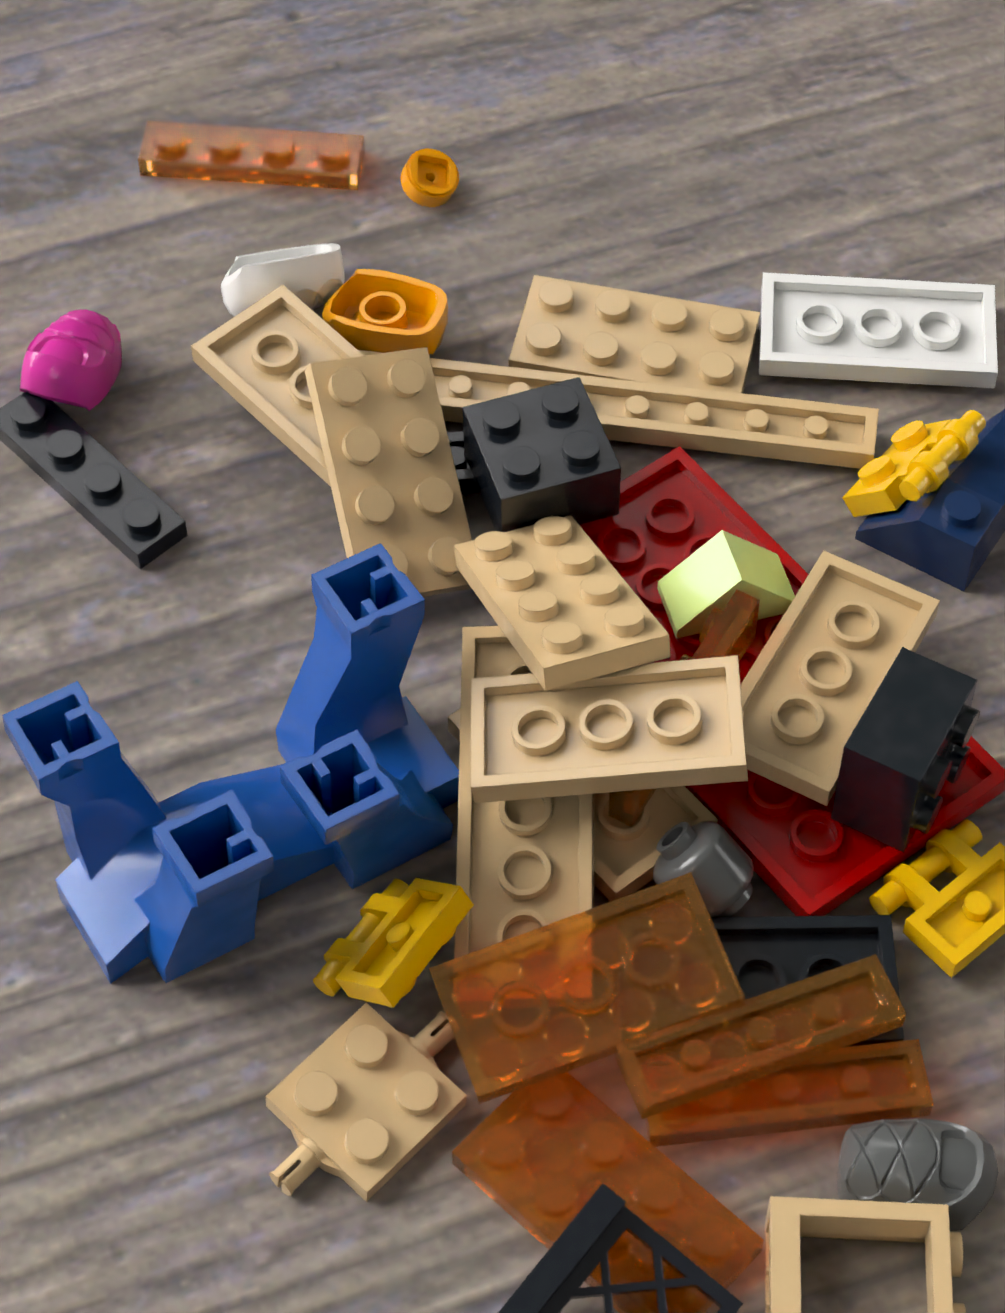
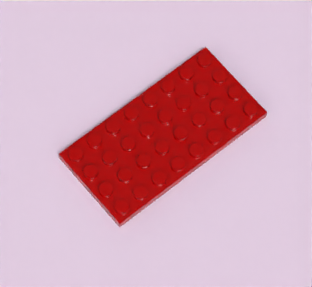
(791, 839)

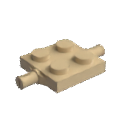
(364, 1102)

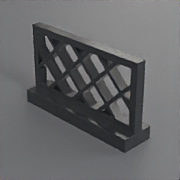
(587, 1245)

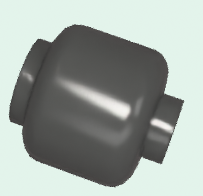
(713, 858)

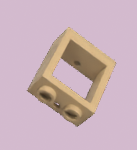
(861, 1220)

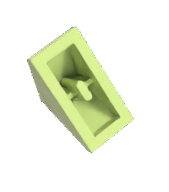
(714, 574)

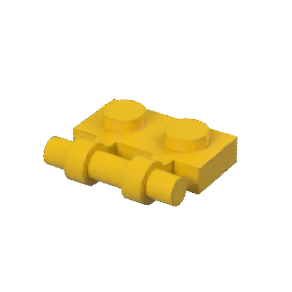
(913, 463)
(963, 916)
(393, 941)

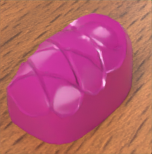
(73, 360)

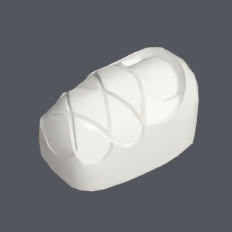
(307, 271)

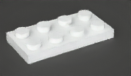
(878, 330)

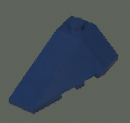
(957, 524)

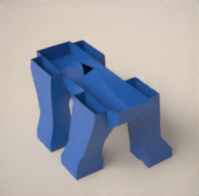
(188, 871)

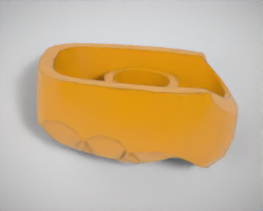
(388, 312)

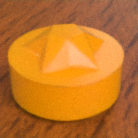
(429, 177)

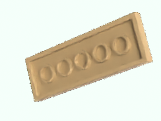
(515, 858)

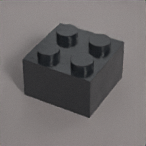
(541, 457)
(905, 750)

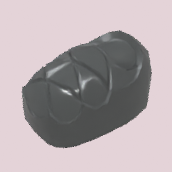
(918, 1164)

